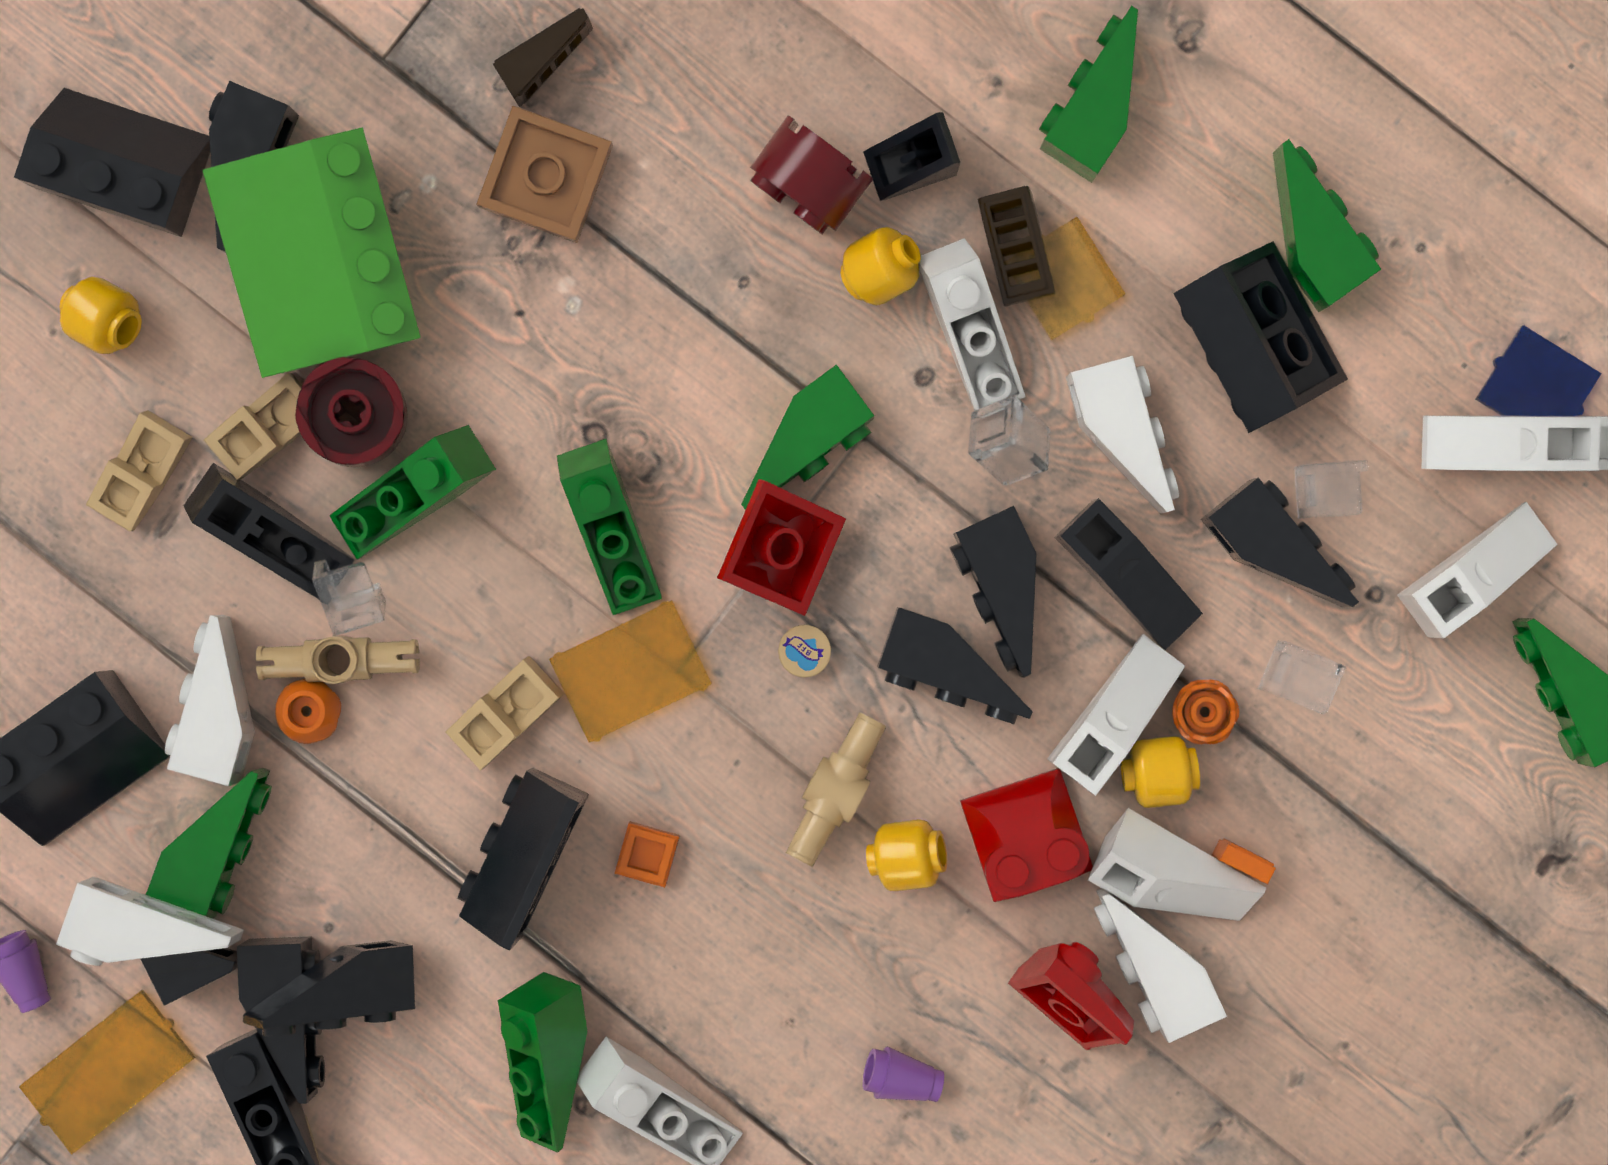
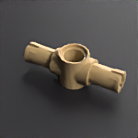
(311, 659)
(836, 789)

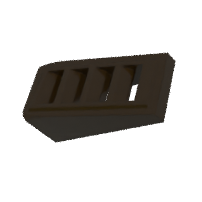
(536, 59)
(1007, 201)

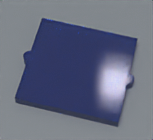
(1537, 379)

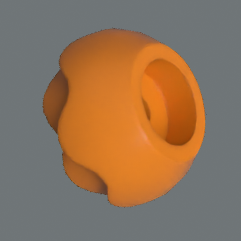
(324, 715)
(1221, 716)

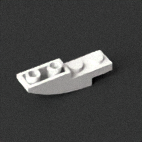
(1515, 443)

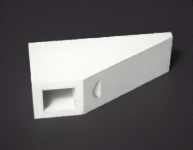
(970, 323)
(1116, 419)
(1477, 573)
(1117, 715)
(216, 716)
(1169, 874)
(1172, 981)
(655, 1105)

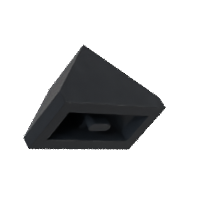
(913, 158)
(186, 972)

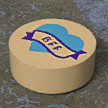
(804, 651)

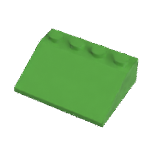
(311, 252)

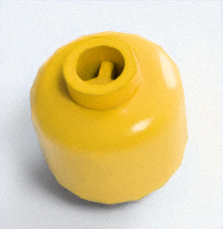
(880, 266)
(100, 315)
(1161, 772)
(907, 855)

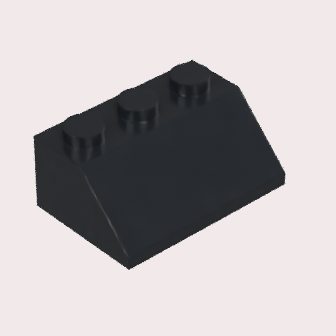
(115, 160)
(1260, 336)
(75, 756)
(520, 856)

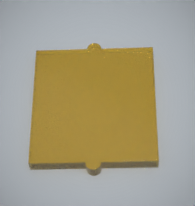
(1079, 278)

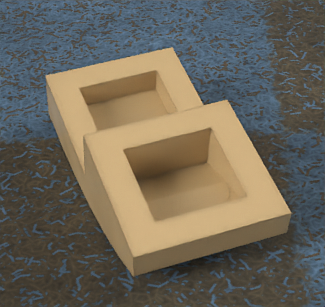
(258, 430)
(139, 471)
(504, 712)

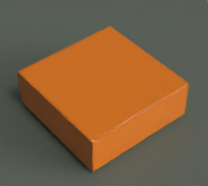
(647, 854)
(1244, 860)

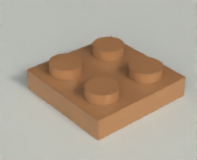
(544, 174)

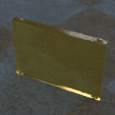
(630, 671)

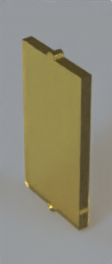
(107, 1072)

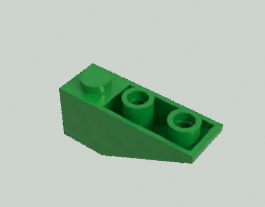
(1098, 111)
(1318, 240)
(814, 424)
(413, 490)
(608, 526)
(1570, 688)
(200, 861)
(544, 1050)

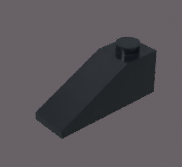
(246, 126)
(261, 528)

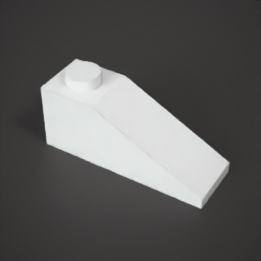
(123, 925)

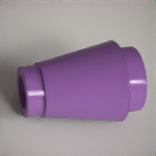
(22, 971)
(901, 1077)

